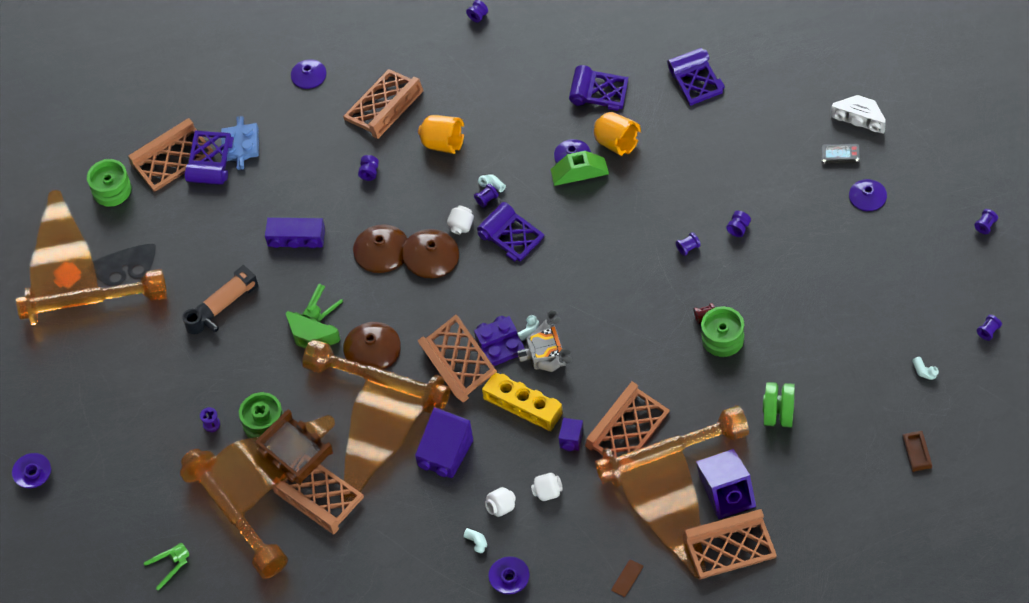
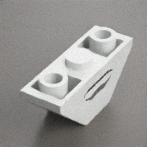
(859, 112)

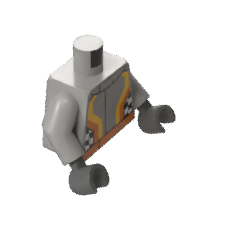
(545, 347)

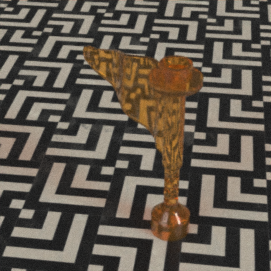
(64, 270)
(380, 413)
(237, 482)
(661, 483)

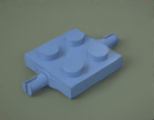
(245, 142)

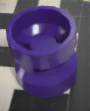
(368, 167)
(739, 222)

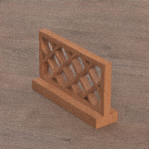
(392, 108)
(160, 146)
(447, 370)
(616, 412)
(310, 508)
(720, 529)

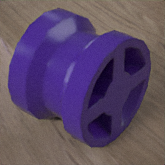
(477, 11)

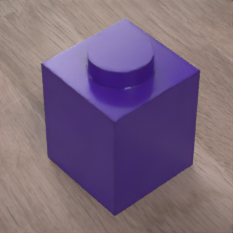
(571, 434)

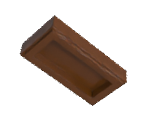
(917, 451)

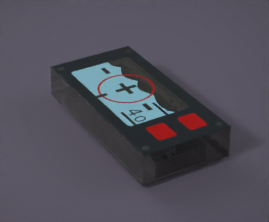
(840, 153)

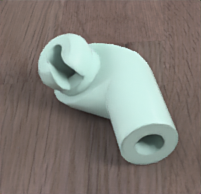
(493, 180)
(531, 326)
(928, 373)
(478, 539)

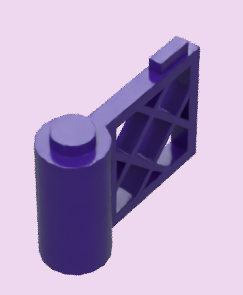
(693, 63)
(583, 85)
(206, 171)
(497, 225)

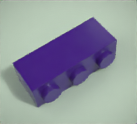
(295, 232)

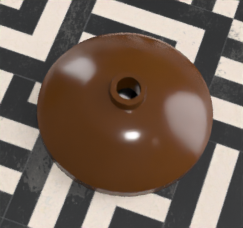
(383, 255)
(429, 261)
(379, 352)

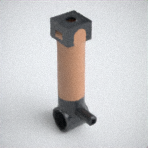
(242, 282)

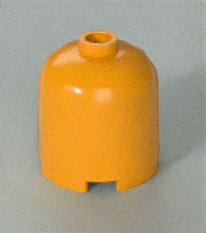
(442, 133)
(616, 133)

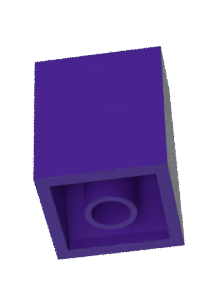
(444, 443)
(726, 483)

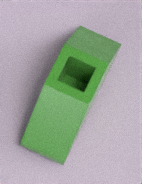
(578, 167)
(307, 329)

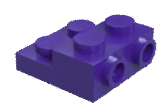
(499, 340)

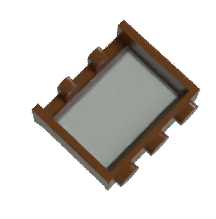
(292, 448)

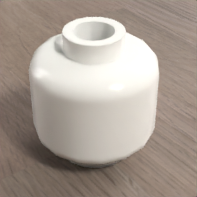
(460, 220)
(547, 486)
(500, 502)

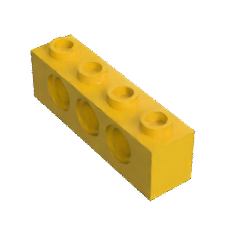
(525, 409)

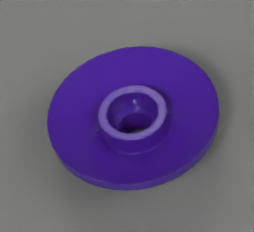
(308, 74)
(569, 145)
(867, 200)
(29, 464)
(505, 568)

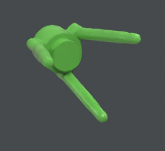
(313, 310)
(177, 553)

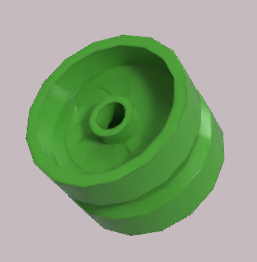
(109, 182)
(722, 331)
(778, 404)
(259, 413)

